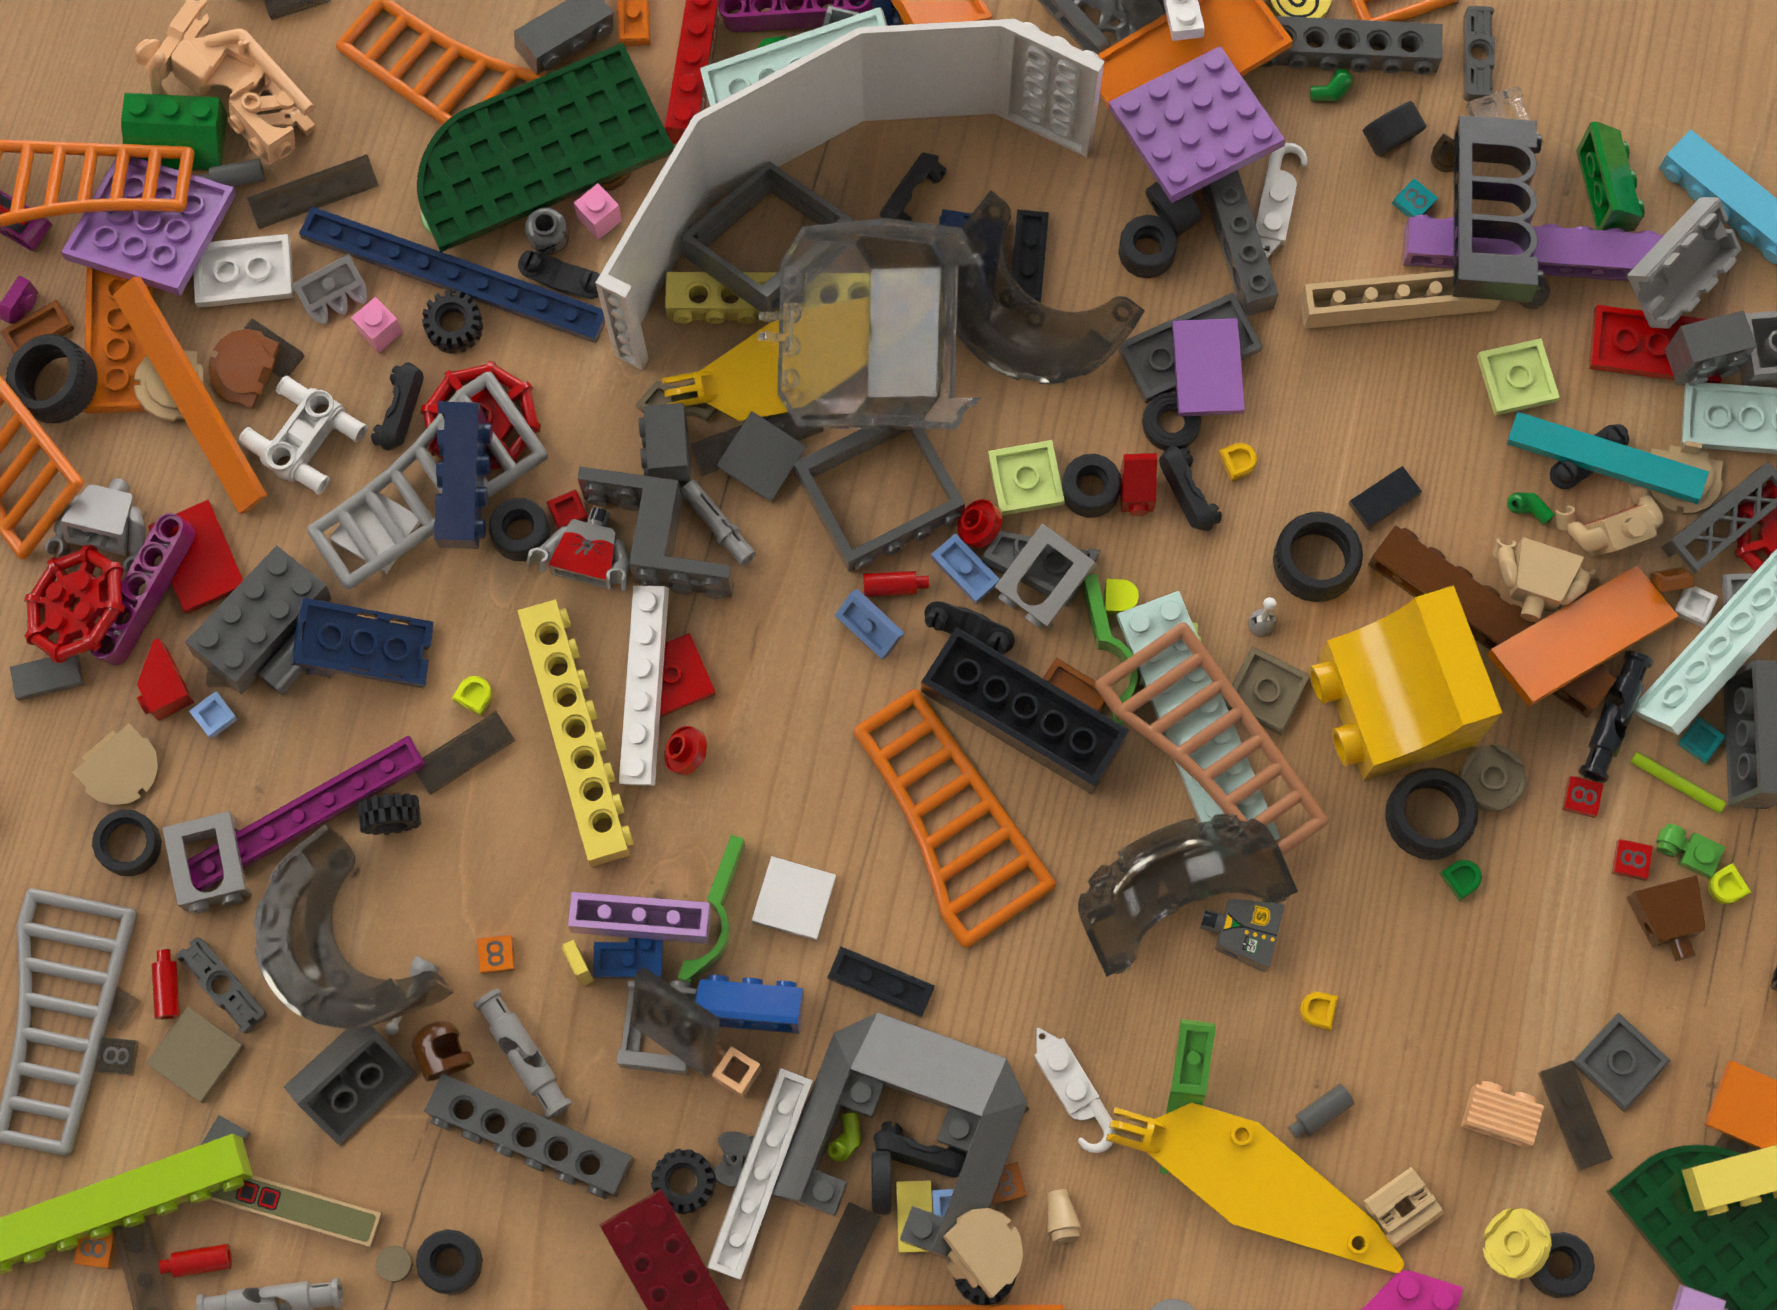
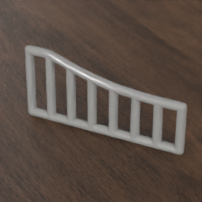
(395, 474)
(27, 1000)

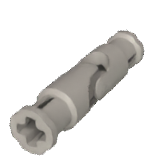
(510, 1034)
(298, 1297)

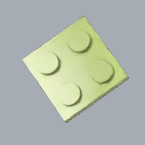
(1518, 377)
(1026, 477)

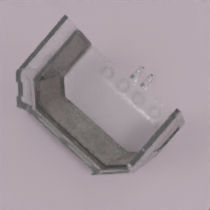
(871, 325)

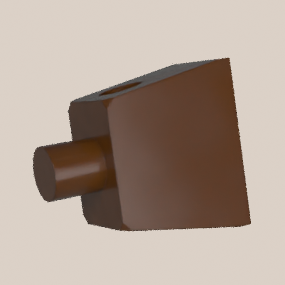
(1670, 914)

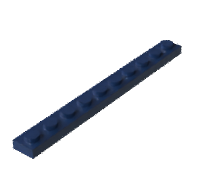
(453, 274)

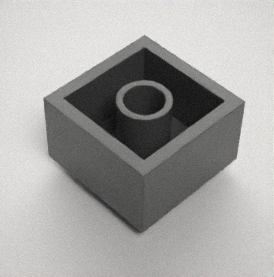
(1710, 348)
(665, 443)

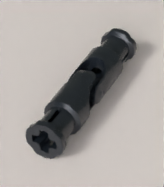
(1613, 720)

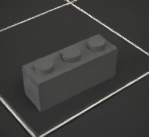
(562, 32)

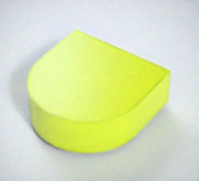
(1120, 596)
(473, 694)
(1727, 885)

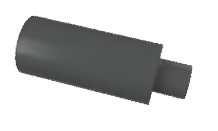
(237, 173)
(1321, 1111)

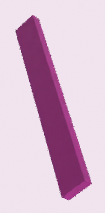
(311, 810)

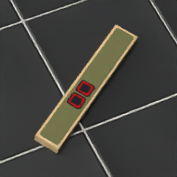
(303, 1209)

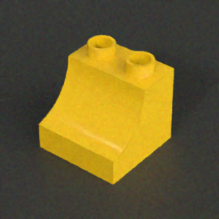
(1406, 687)

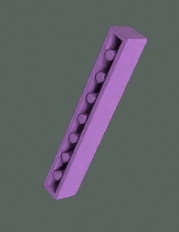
(1559, 250)

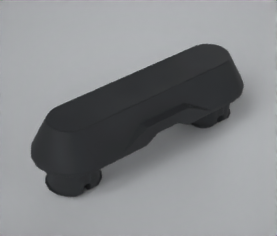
(924, 166)
(558, 274)
(407, 385)
(1175, 466)
(1567, 474)
(948, 617)
(908, 1151)

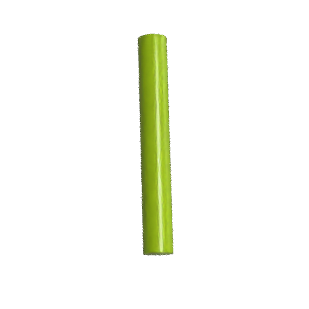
(1677, 782)

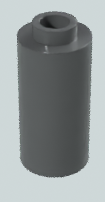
(279, 671)

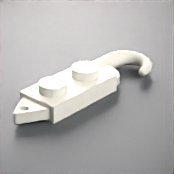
(1277, 199)
(1072, 1086)

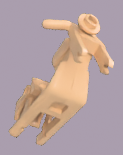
(237, 63)

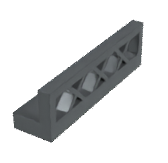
(1716, 513)

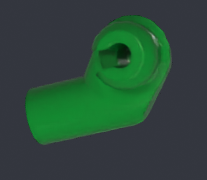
(1530, 504)

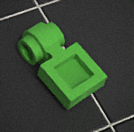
(1698, 853)

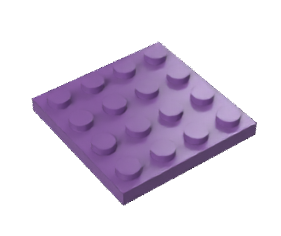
(1196, 124)
(150, 244)

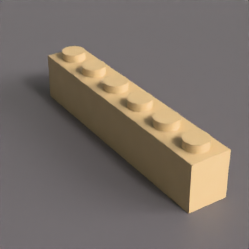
(1386, 300)

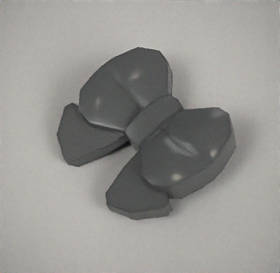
(734, 1147)

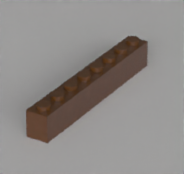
(1490, 618)

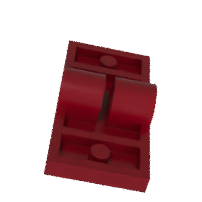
(661, 1257)

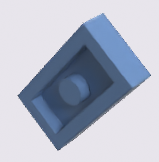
(965, 568)
(869, 624)

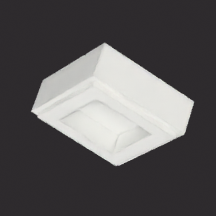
(1696, 605)

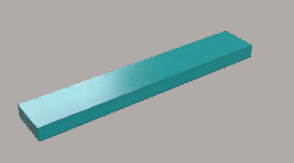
(1608, 458)

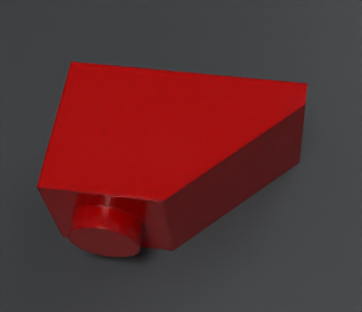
(1138, 483)
(162, 684)

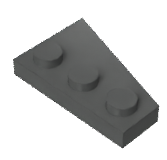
(1044, 572)

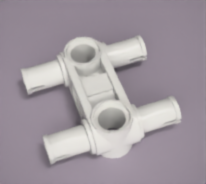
(302, 434)

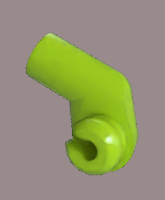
(848, 1141)

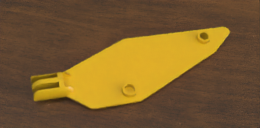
(738, 380)
(1256, 1181)

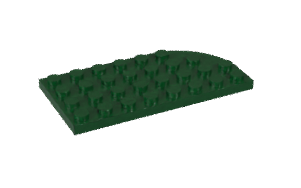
(538, 147)
(1716, 1254)

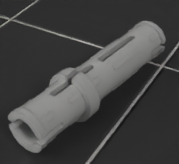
(724, 530)

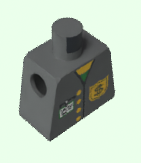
(1246, 930)

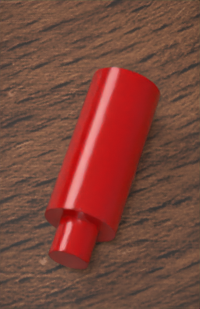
(893, 583)
(165, 986)
(197, 1261)

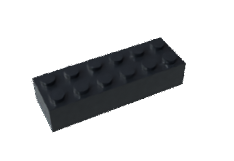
(1024, 710)

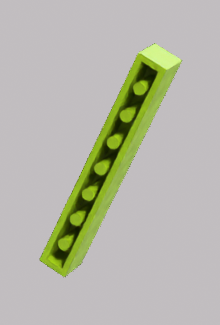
(123, 1200)

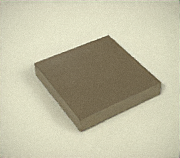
(1269, 689)
(195, 1054)

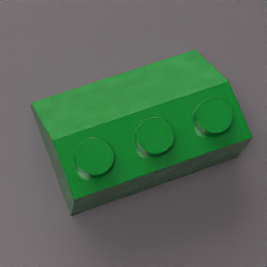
(176, 121)
(1609, 179)

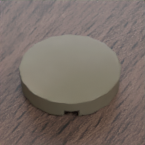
(1494, 777)

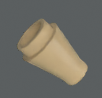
(1062, 1219)

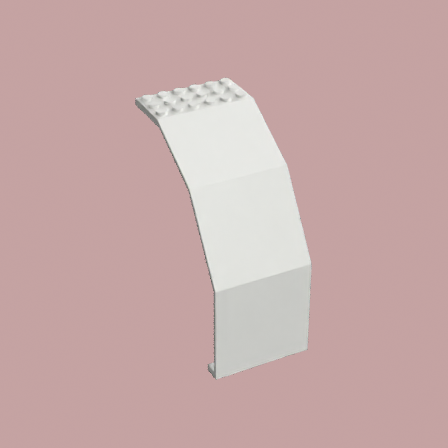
(857, 78)

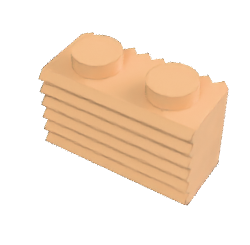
(1502, 1115)

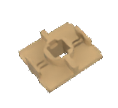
(1423, 1213)

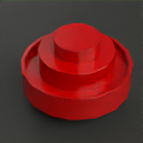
(979, 523)
(685, 750)

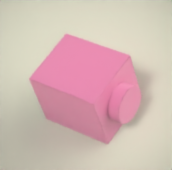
(597, 211)
(377, 325)

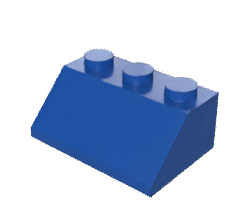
(752, 1004)

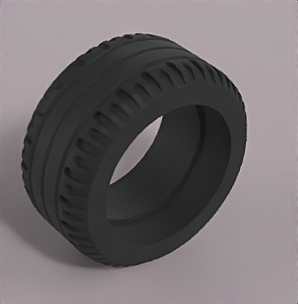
(75, 393)
(1332, 528)
(1455, 789)

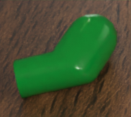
(1335, 89)

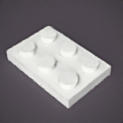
(244, 271)

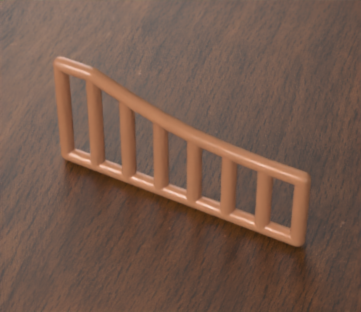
(1239, 711)

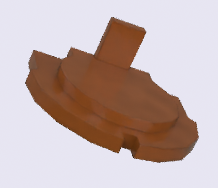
(242, 366)

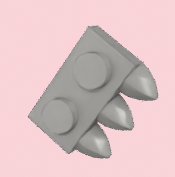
(329, 287)

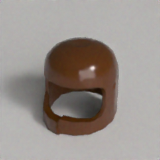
(439, 1050)

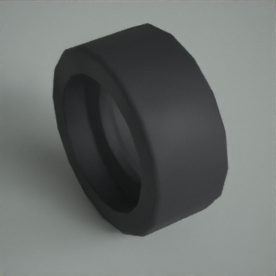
(105, 829)

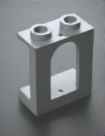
(1051, 607)
(233, 885)
(629, 1055)

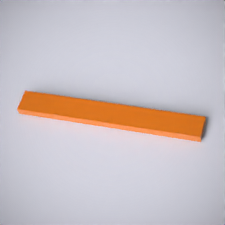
(190, 395)

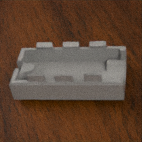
(1684, 263)

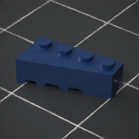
(462, 475)

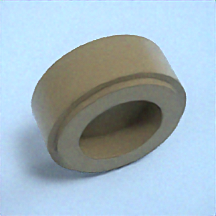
(394, 1263)

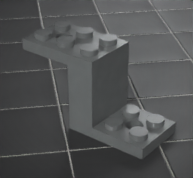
(655, 532)

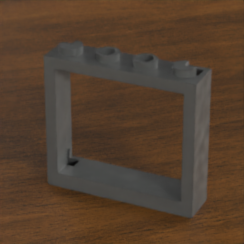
(735, 206)
(892, 541)

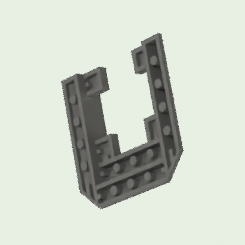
(885, 1052)

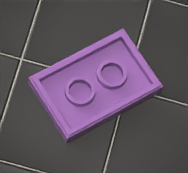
(1208, 367)

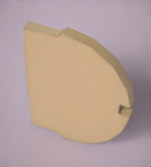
(153, 393)
(1691, 455)
(118, 767)
(984, 1250)

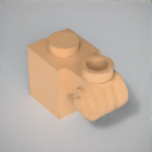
(735, 1070)

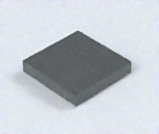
(761, 456)
(1620, 1061)

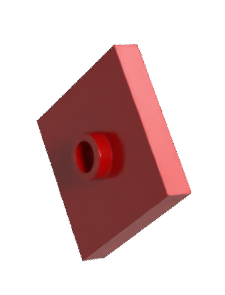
(683, 676)

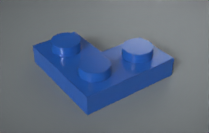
(626, 958)

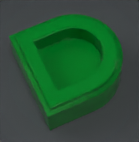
(1462, 878)

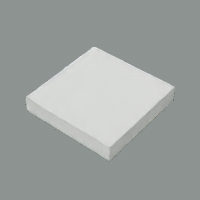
(374, 530)
(794, 898)

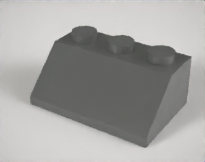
(349, 1081)

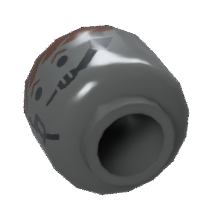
(546, 231)

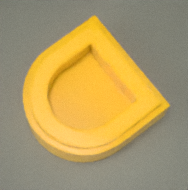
(1238, 460)
(1318, 1010)

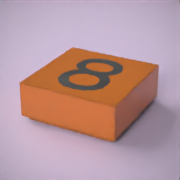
(496, 954)
(95, 1252)

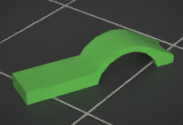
(1102, 632)
(695, 968)
(1191, 1065)

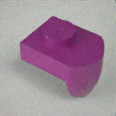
(18, 300)

